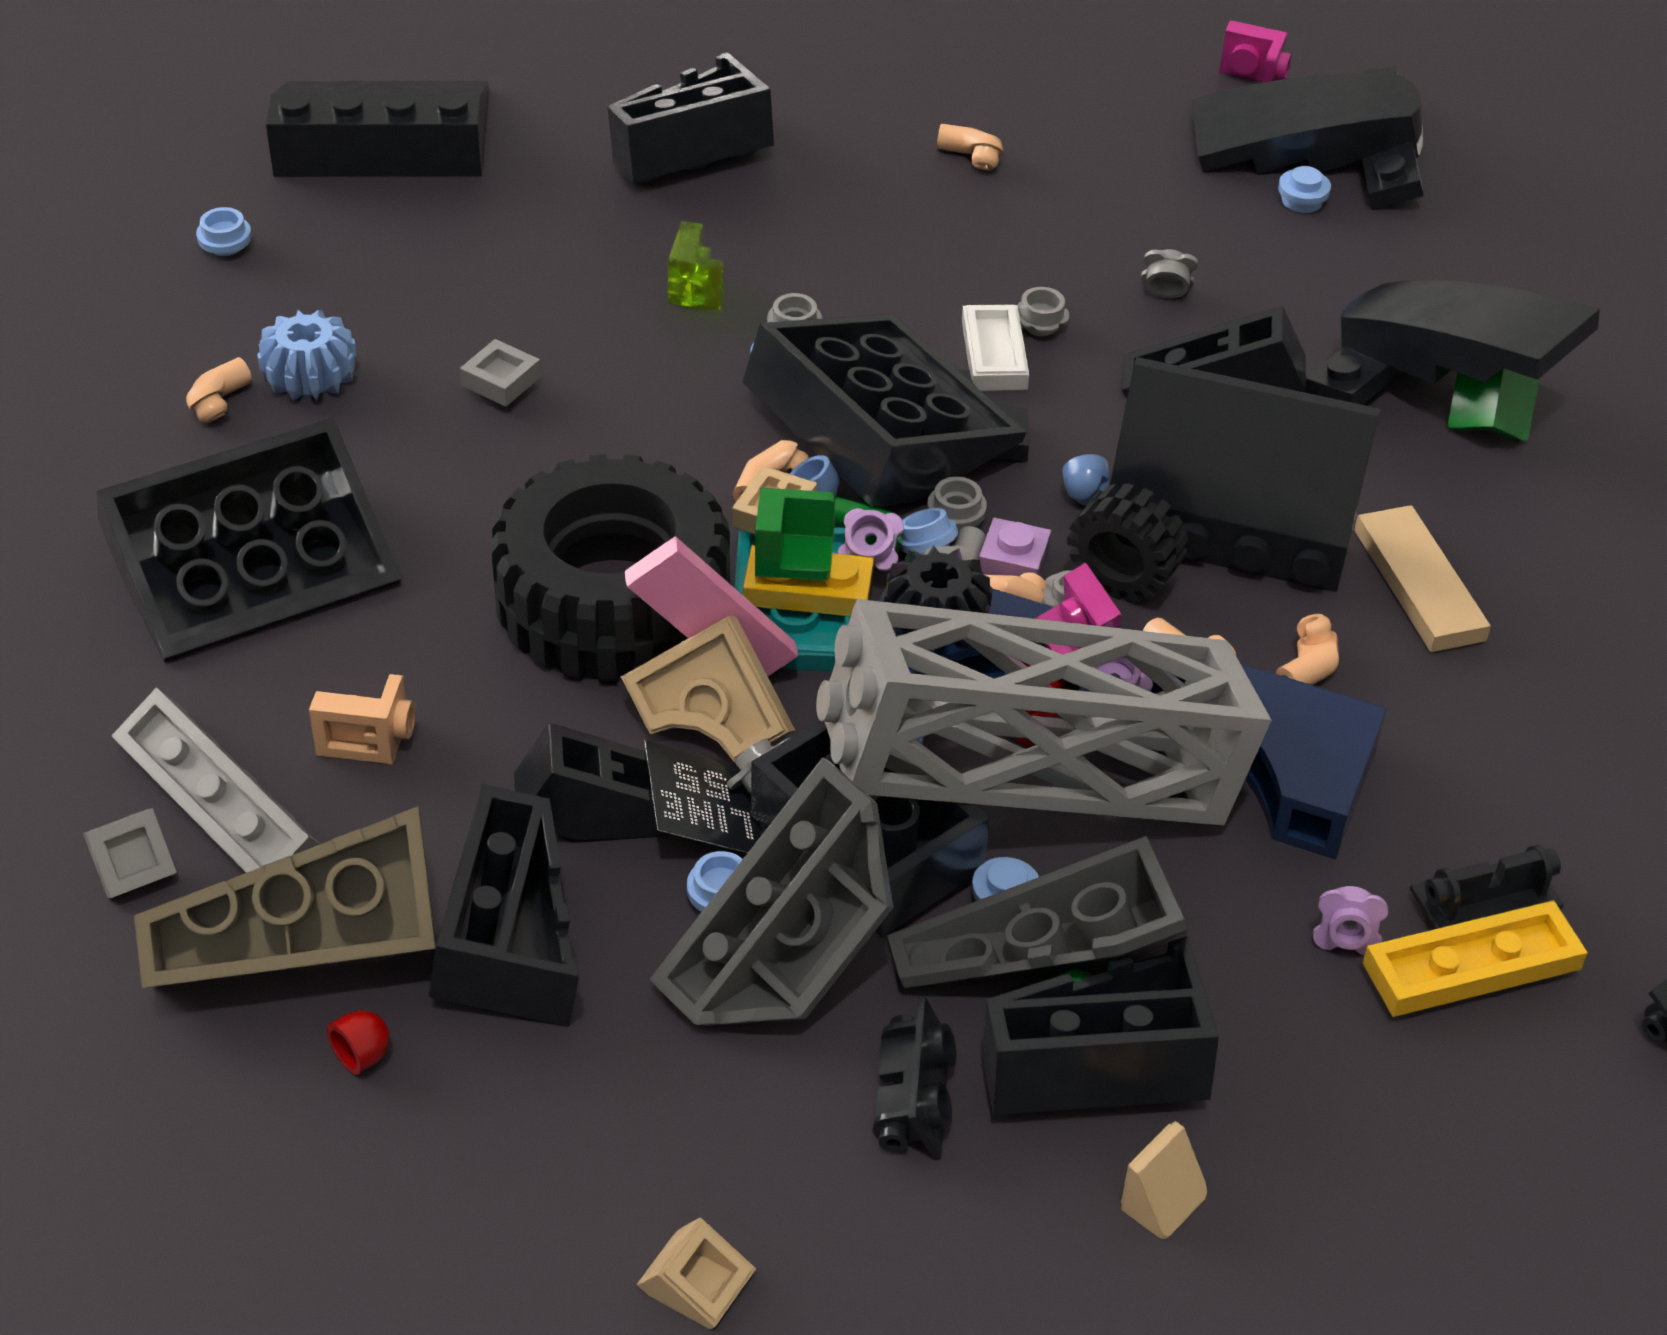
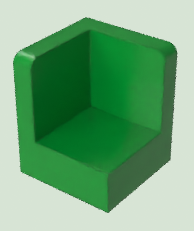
(1499, 404)
(794, 534)

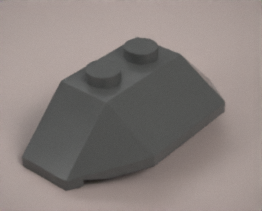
(786, 912)

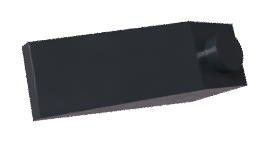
(1250, 348)
(591, 783)

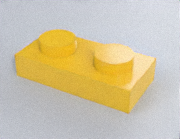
(848, 581)

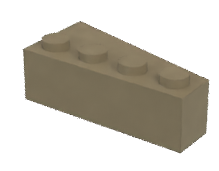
(317, 907)

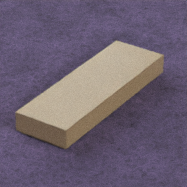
(1422, 578)

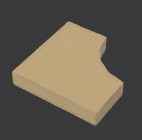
(710, 687)

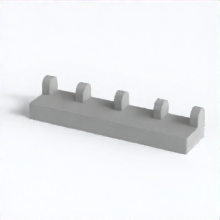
(210, 784)

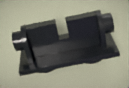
(1489, 889)
(921, 1105)

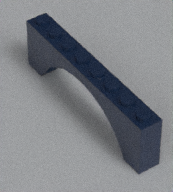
(1309, 758)

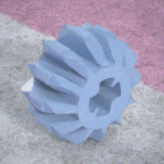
(307, 355)

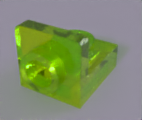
(692, 274)

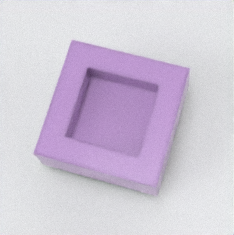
(1014, 548)

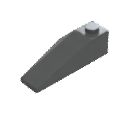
(1051, 923)

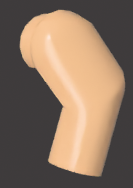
(212, 385)

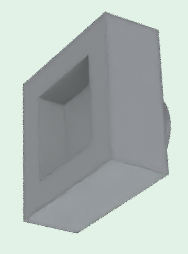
(500, 372)
(129, 853)

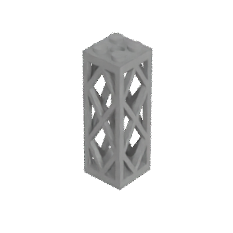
(880, 708)

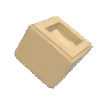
(1164, 1183)
(697, 1274)

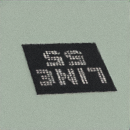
(695, 799)

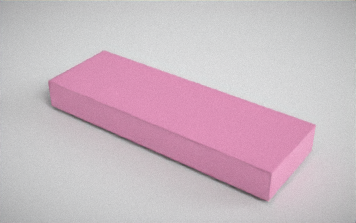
(696, 597)

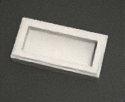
(995, 347)

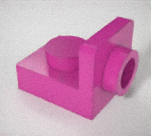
(1255, 53)
(1083, 604)

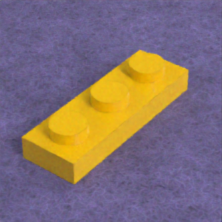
(1473, 958)

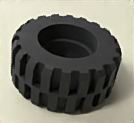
(585, 517)

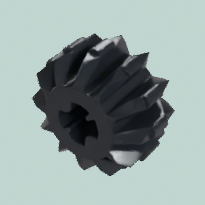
(938, 582)

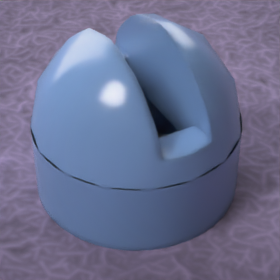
(819, 470)
(1086, 477)

